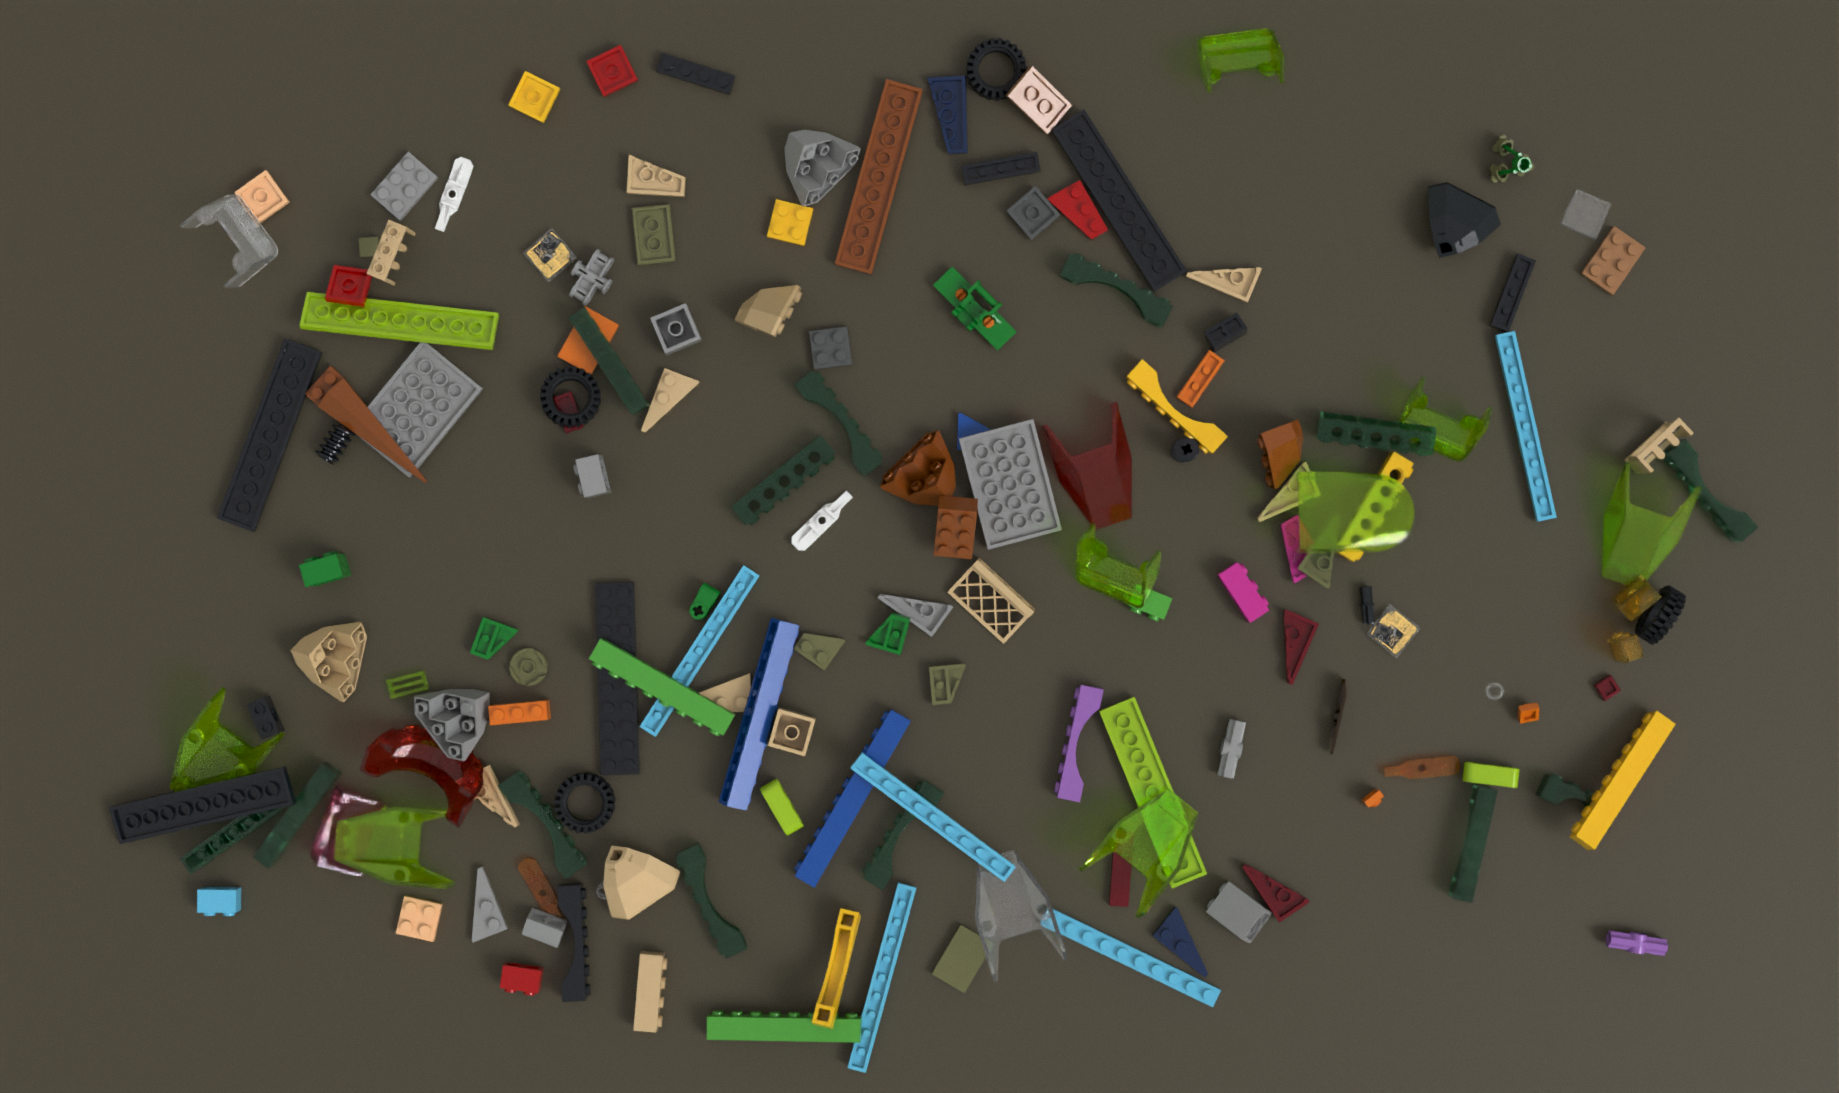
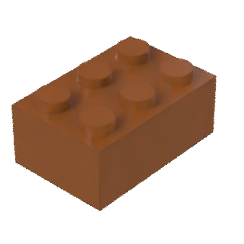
(955, 527)

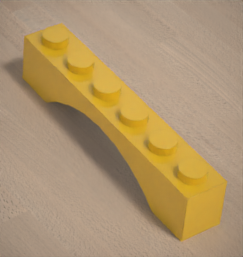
(1146, 380)
(837, 969)

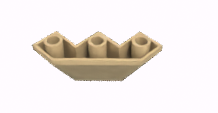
(769, 309)
(332, 657)
(635, 881)

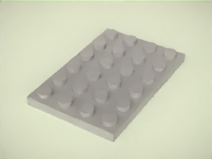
(423, 403)
(1010, 484)

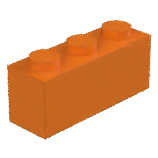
(519, 712)

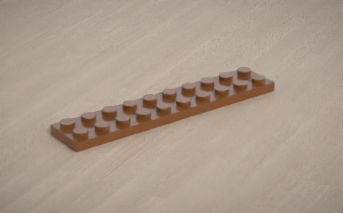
(878, 177)

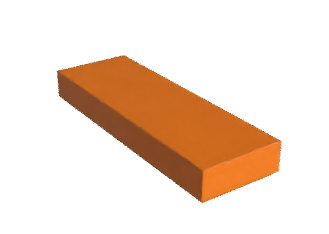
(1200, 378)

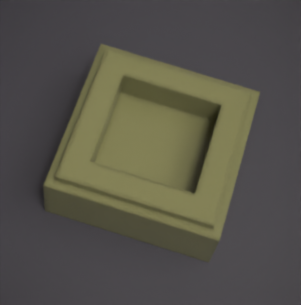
(368, 246)

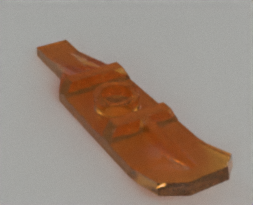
(1433, 768)
(537, 881)

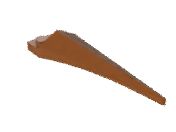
(341, 401)

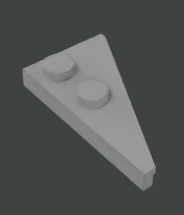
(923, 614)
(487, 912)

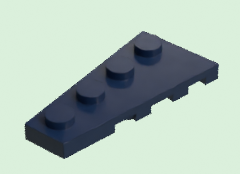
(951, 105)

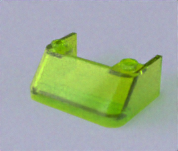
(1240, 52)
(1453, 437)
(1111, 575)

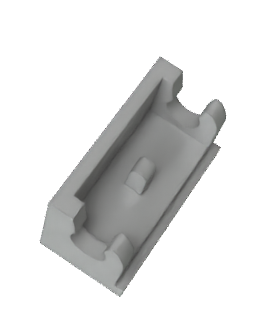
(544, 927)

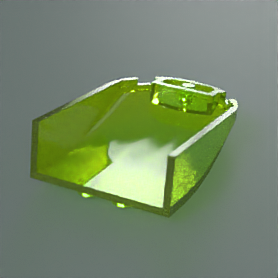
(1352, 512)

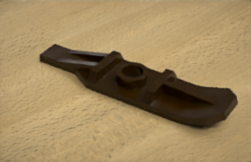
(1338, 714)

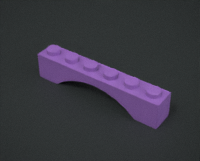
(1087, 703)

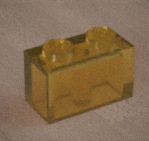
(1636, 598)
(1625, 647)

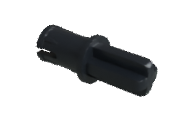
(1367, 605)

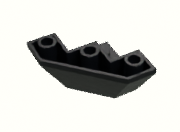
(1458, 219)

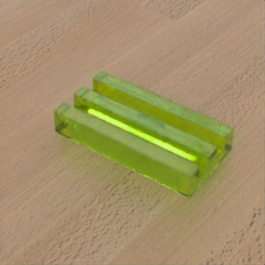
(391, 688)

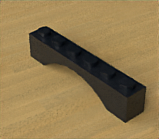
(571, 902)

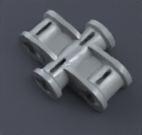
(588, 282)

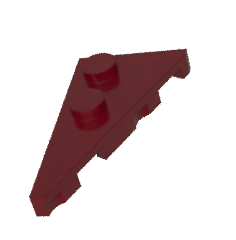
(1298, 637)
(1278, 897)

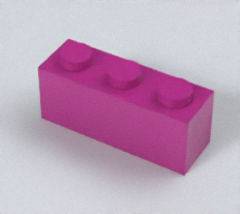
(1243, 591)

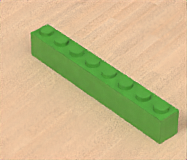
(662, 686)
(781, 1027)

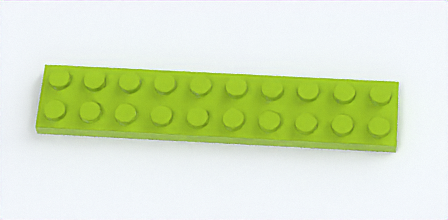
(402, 321)
(1144, 770)

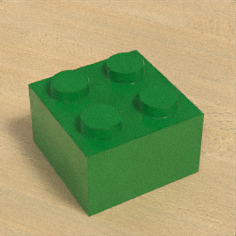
(324, 570)

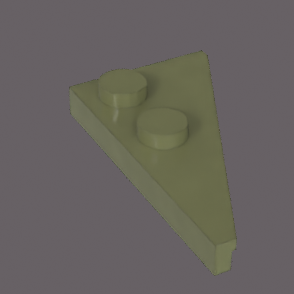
(1318, 567)

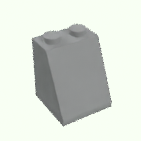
(1238, 912)

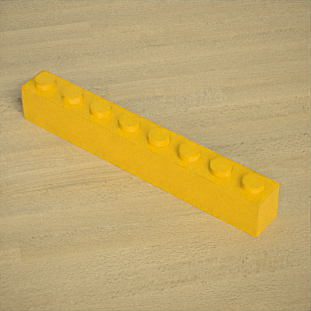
(1622, 780)

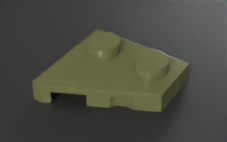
(819, 648)
(944, 682)

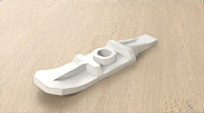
(457, 182)
(813, 529)

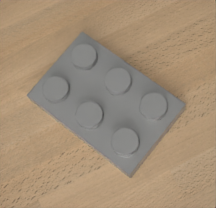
(404, 186)

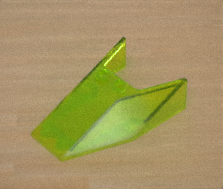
(1636, 537)
(213, 752)
(1152, 842)
(388, 846)

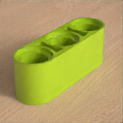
(1490, 774)
(781, 807)

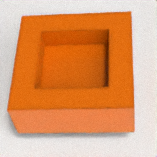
(1528, 712)
(1373, 798)

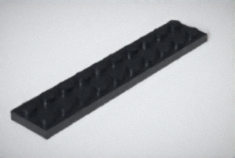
(1118, 200)
(269, 435)
(616, 699)
(202, 805)

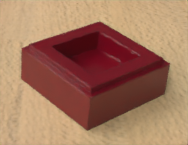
(1607, 687)

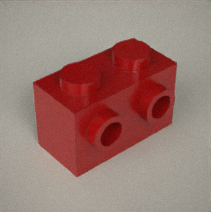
(521, 978)

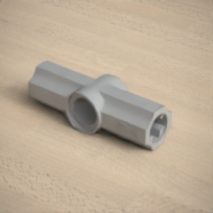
(1231, 748)

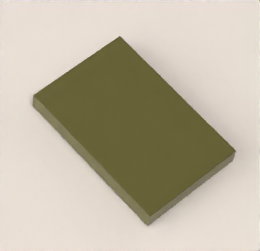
(653, 234)
(960, 959)

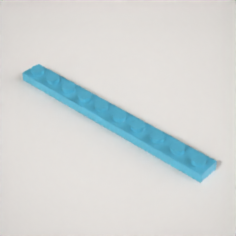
(1525, 426)
(704, 644)
(932, 816)
(1136, 959)
(882, 975)

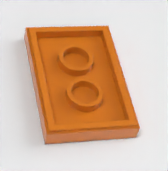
(576, 351)

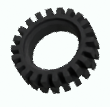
(981, 51)
(570, 374)
(1661, 615)
(565, 815)

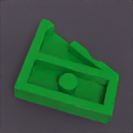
(890, 634)
(491, 638)

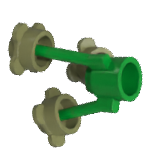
(1520, 164)

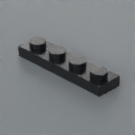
(695, 73)
(1001, 168)
(1512, 292)

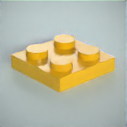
(534, 97)
(790, 222)

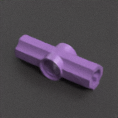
(1636, 942)

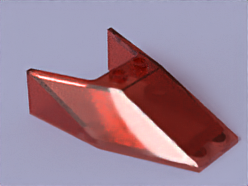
(1098, 478)

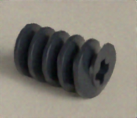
(335, 443)
(1191, 446)

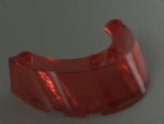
(418, 752)

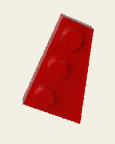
(1079, 209)

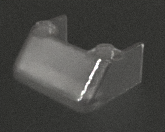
(245, 231)

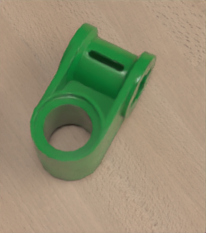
(706, 598)

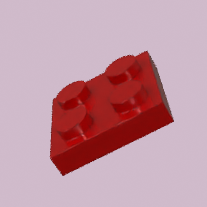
(612, 70)
(348, 286)

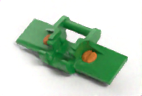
(970, 313)

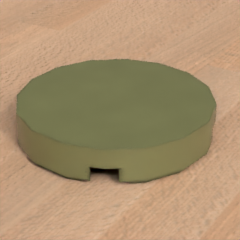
(528, 666)

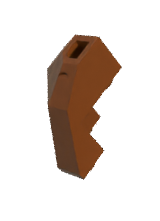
(1281, 451)
(922, 472)

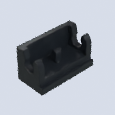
(1225, 332)

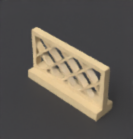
(1005, 592)

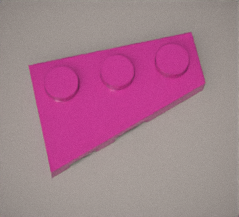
(1291, 540)

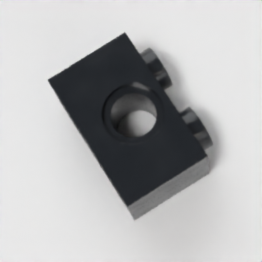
(265, 717)

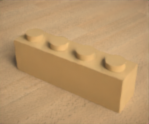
(649, 990)

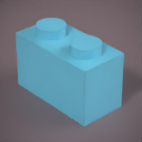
(218, 900)

